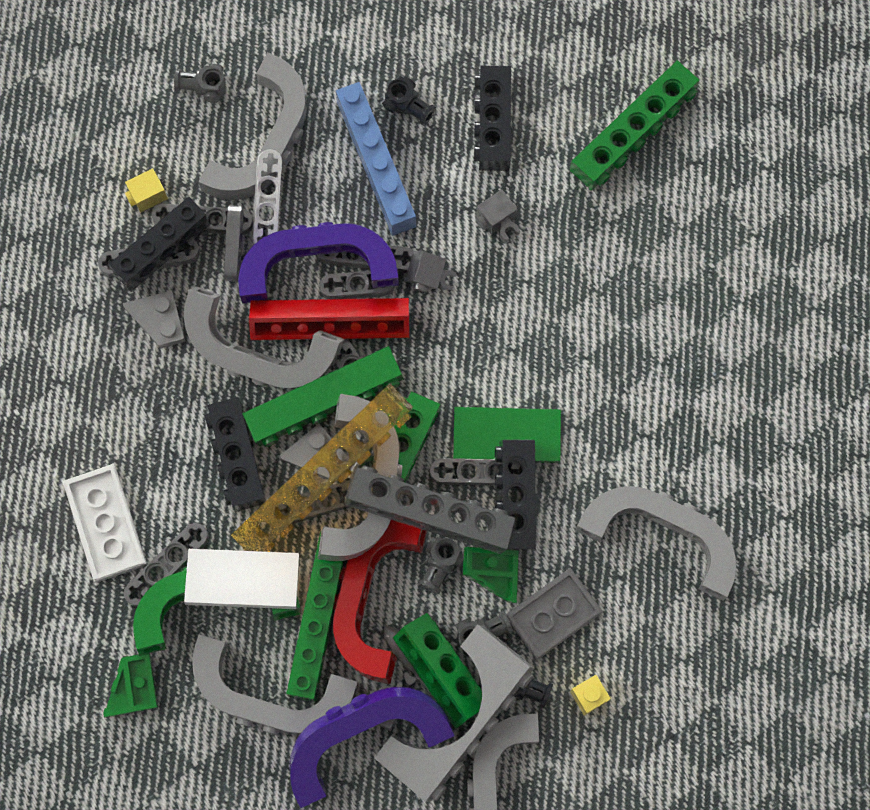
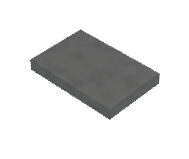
(553, 613)

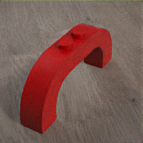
(352, 600)

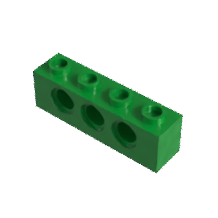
(426, 413)
(428, 666)

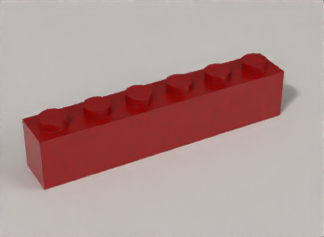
(334, 316)

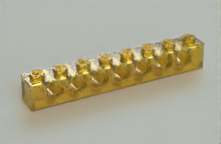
(389, 401)

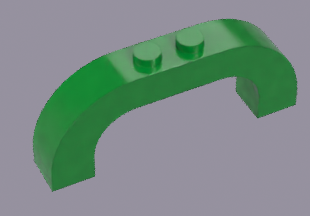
(156, 604)

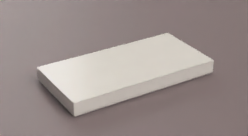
(104, 523)
(242, 579)

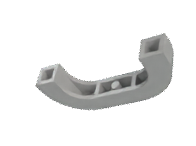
(241, 182)
(239, 361)
(674, 516)
(353, 542)
(207, 670)
(507, 733)

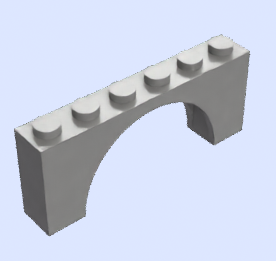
(501, 676)

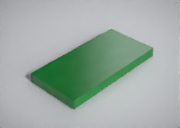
(481, 429)

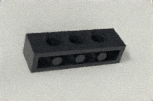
(496, 156)
(159, 244)
(230, 413)
(524, 453)

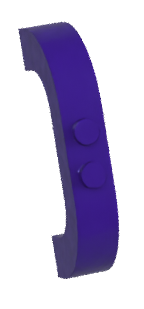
(310, 241)
(358, 716)

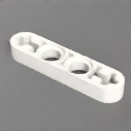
(266, 200)

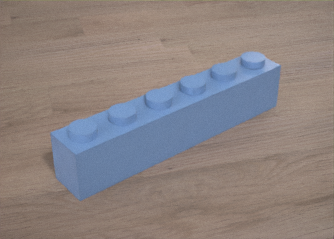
(376, 159)

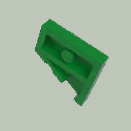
(493, 571)
(133, 687)

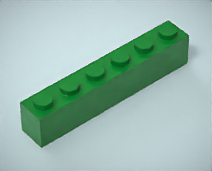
(319, 398)

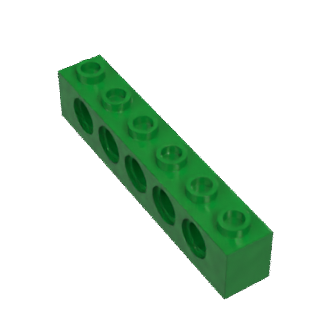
(675, 79)
(314, 629)

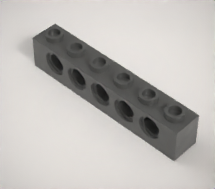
(361, 497)

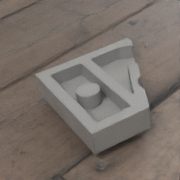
(158, 318)
(307, 447)

